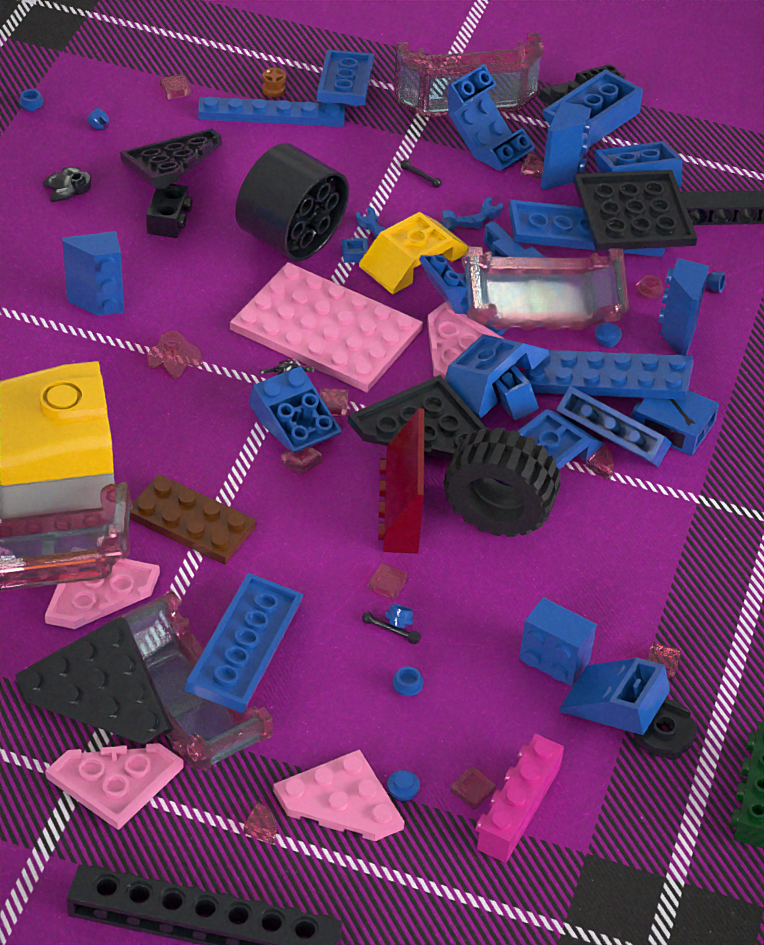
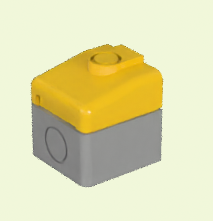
(54, 441)

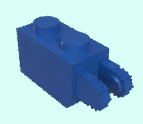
(515, 393)

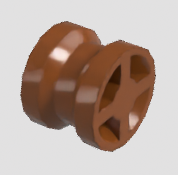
(274, 82)

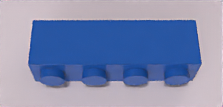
(614, 426)

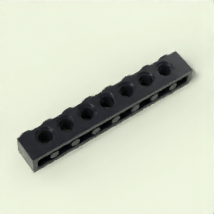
(185, 923)

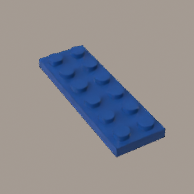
(556, 227)
(613, 374)
(244, 643)

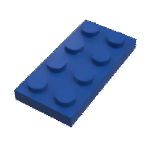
(345, 77)

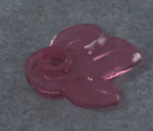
(174, 356)

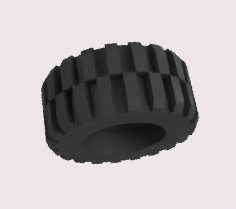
(508, 459)

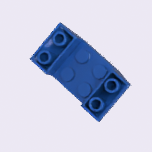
(482, 123)
(447, 282)
(483, 364)
(560, 438)

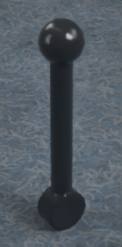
(405, 165)
(413, 637)

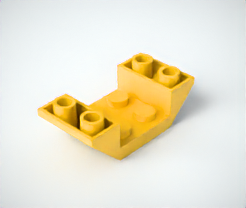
(399, 247)

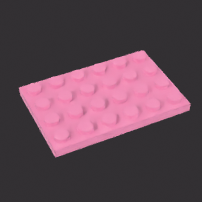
(327, 326)

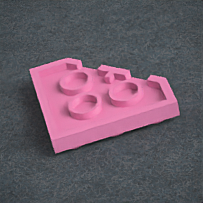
(450, 336)
(87, 601)
(115, 779)
(341, 797)

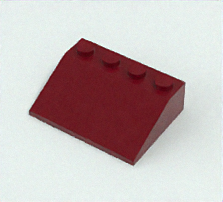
(403, 488)

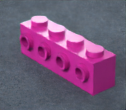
(519, 798)

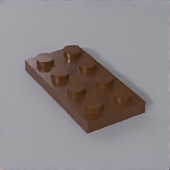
(192, 519)

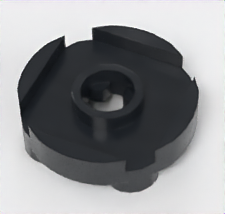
(671, 743)

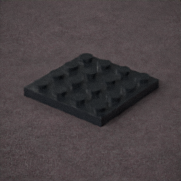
(634, 210)

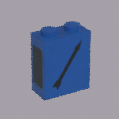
(679, 420)

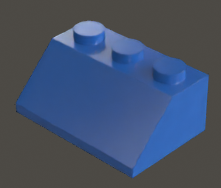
(566, 145)
(640, 158)
(94, 272)
(682, 304)

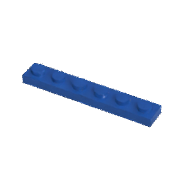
(271, 111)

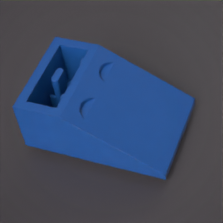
(293, 410)
(619, 694)

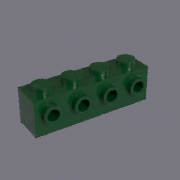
(750, 816)

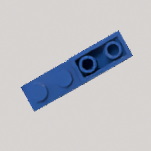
(503, 245)

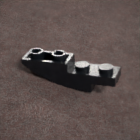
(556, 92)

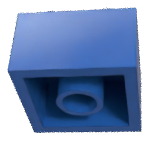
(557, 641)

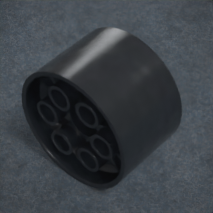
(292, 201)

